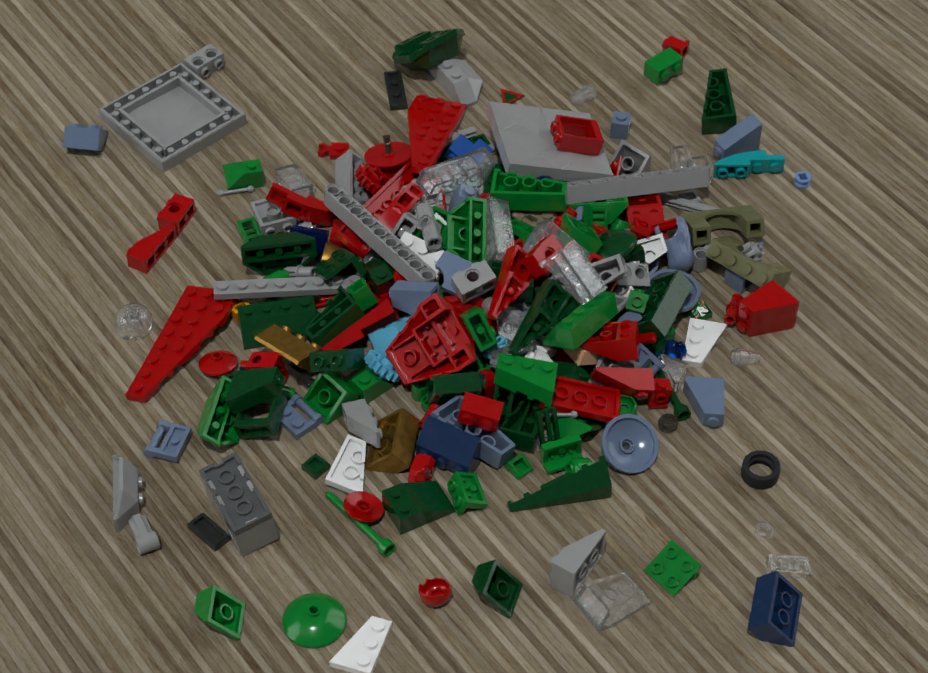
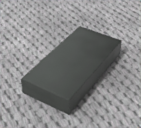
(209, 531)

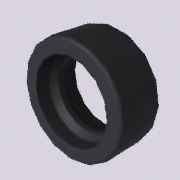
(764, 458)

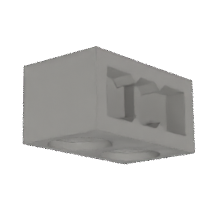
(205, 61)
(637, 278)

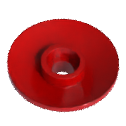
(217, 363)
(363, 506)

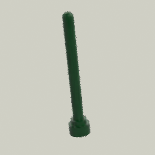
(680, 410)

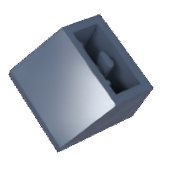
(80, 137)

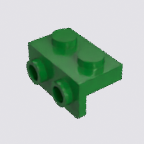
(559, 452)

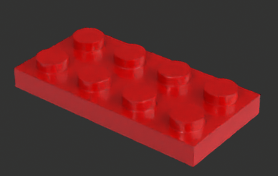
(586, 399)

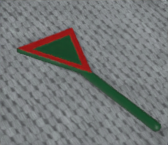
(510, 97)

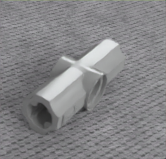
(429, 226)

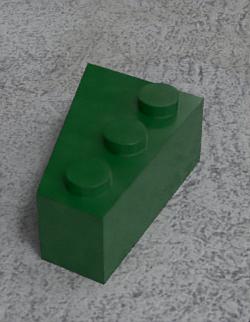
(522, 425)

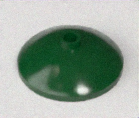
(617, 242)

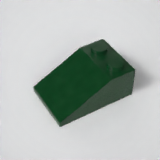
(415, 504)

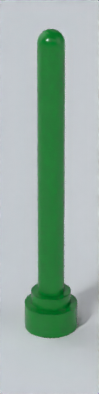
(385, 546)

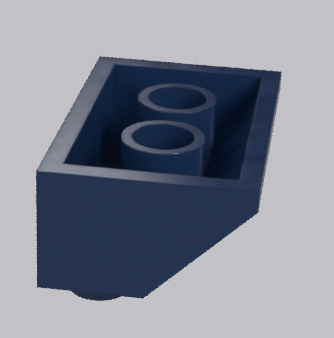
(449, 446)
(775, 610)

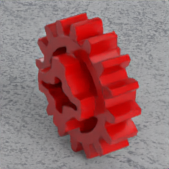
(371, 177)

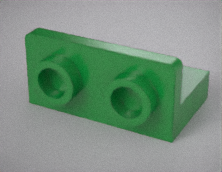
(466, 492)

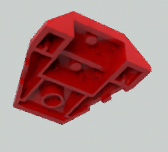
(431, 343)

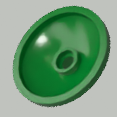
(317, 628)

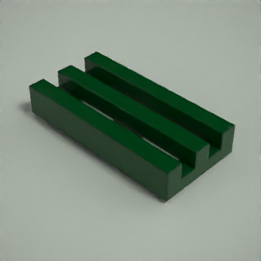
(552, 410)

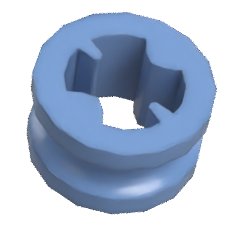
(802, 183)

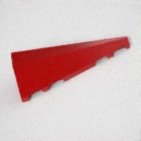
(511, 281)
(375, 319)

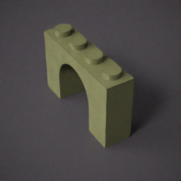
(741, 218)
(728, 253)

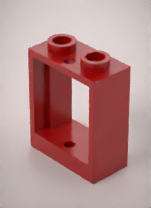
(577, 126)

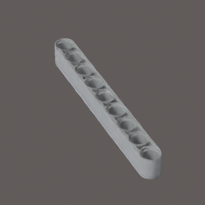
(638, 184)
(377, 235)

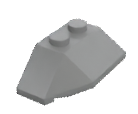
(458, 80)
(125, 492)

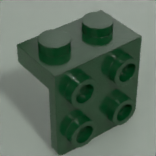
(340, 259)

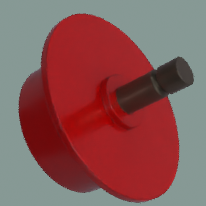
(388, 156)

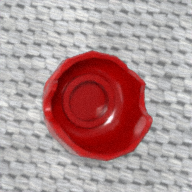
(435, 592)

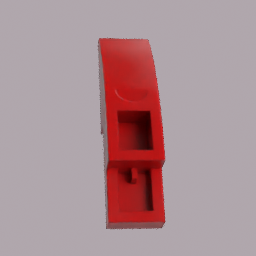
(403, 202)
(302, 208)

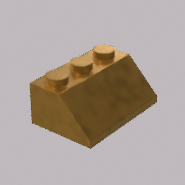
(288, 345)
(397, 445)

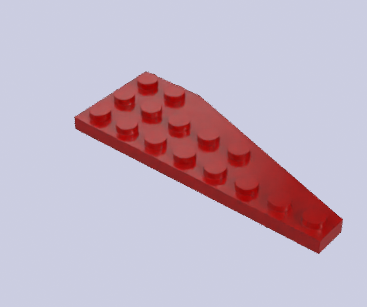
(187, 327)

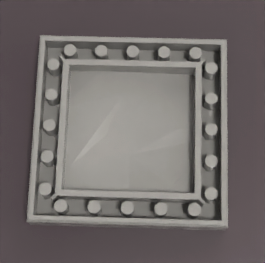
(172, 117)
(529, 147)

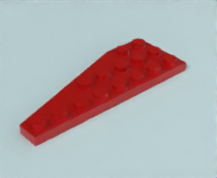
(430, 129)

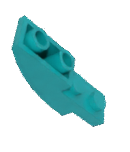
(748, 162)

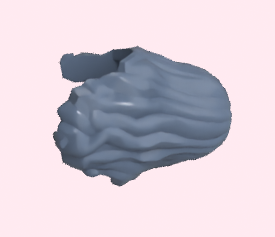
(679, 247)

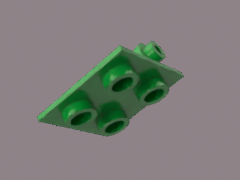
(673, 568)

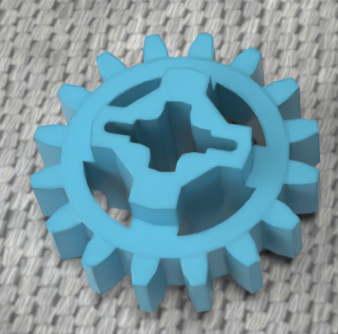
(381, 365)

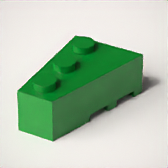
(527, 376)

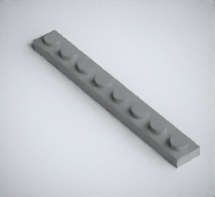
(282, 287)

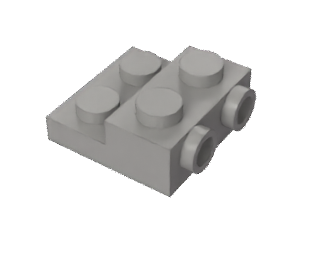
(270, 218)

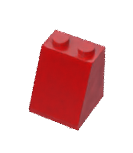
(767, 311)

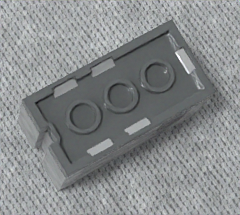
(239, 504)

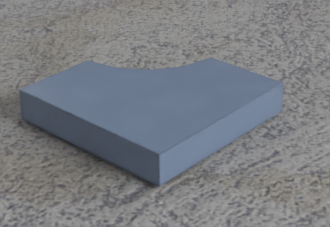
(448, 265)

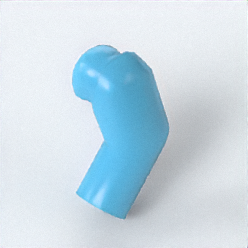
(501, 341)

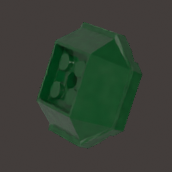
(428, 49)

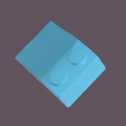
(385, 335)

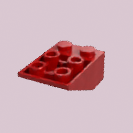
(645, 208)
(615, 341)

